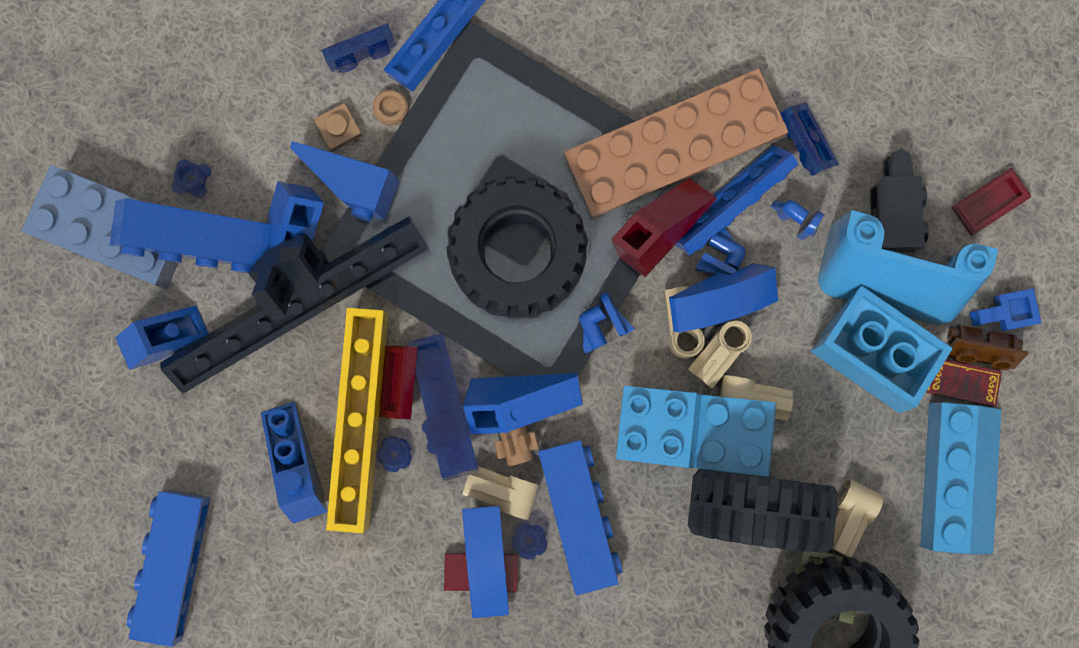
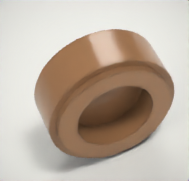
(390, 107)

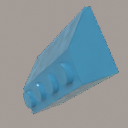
(960, 478)

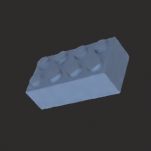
(80, 219)

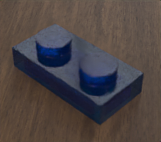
(346, 54)
(809, 139)

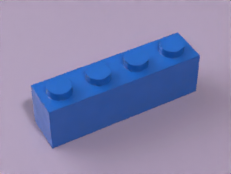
(188, 234)
(579, 518)
(168, 567)

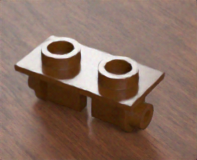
(1000, 351)

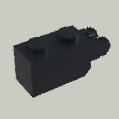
(899, 205)

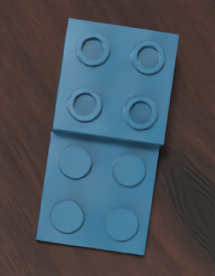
(696, 431)

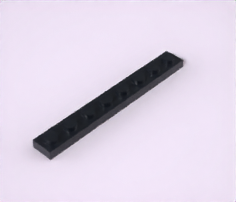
(256, 328)

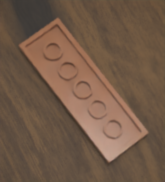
(675, 143)

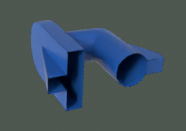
(795, 211)
(725, 244)
(592, 334)

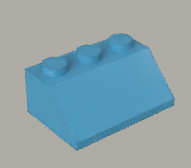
(882, 350)

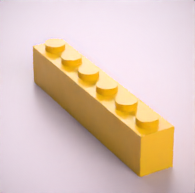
(357, 421)

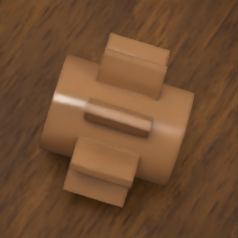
(516, 446)

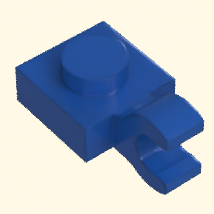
(1011, 310)

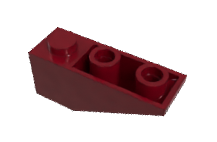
(660, 225)

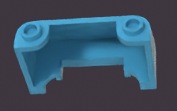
(906, 283)

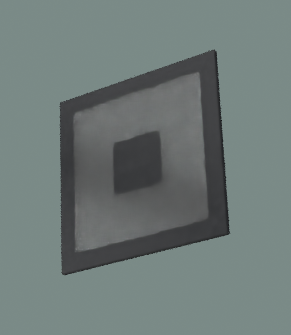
(476, 122)

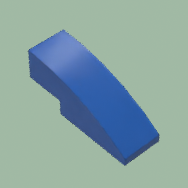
(724, 297)
(485, 561)

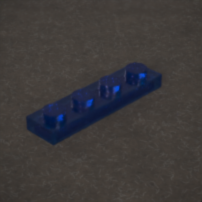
(444, 408)

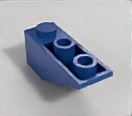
(517, 401)
(292, 464)

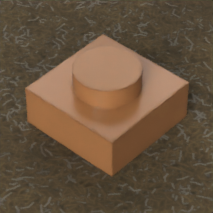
(337, 127)

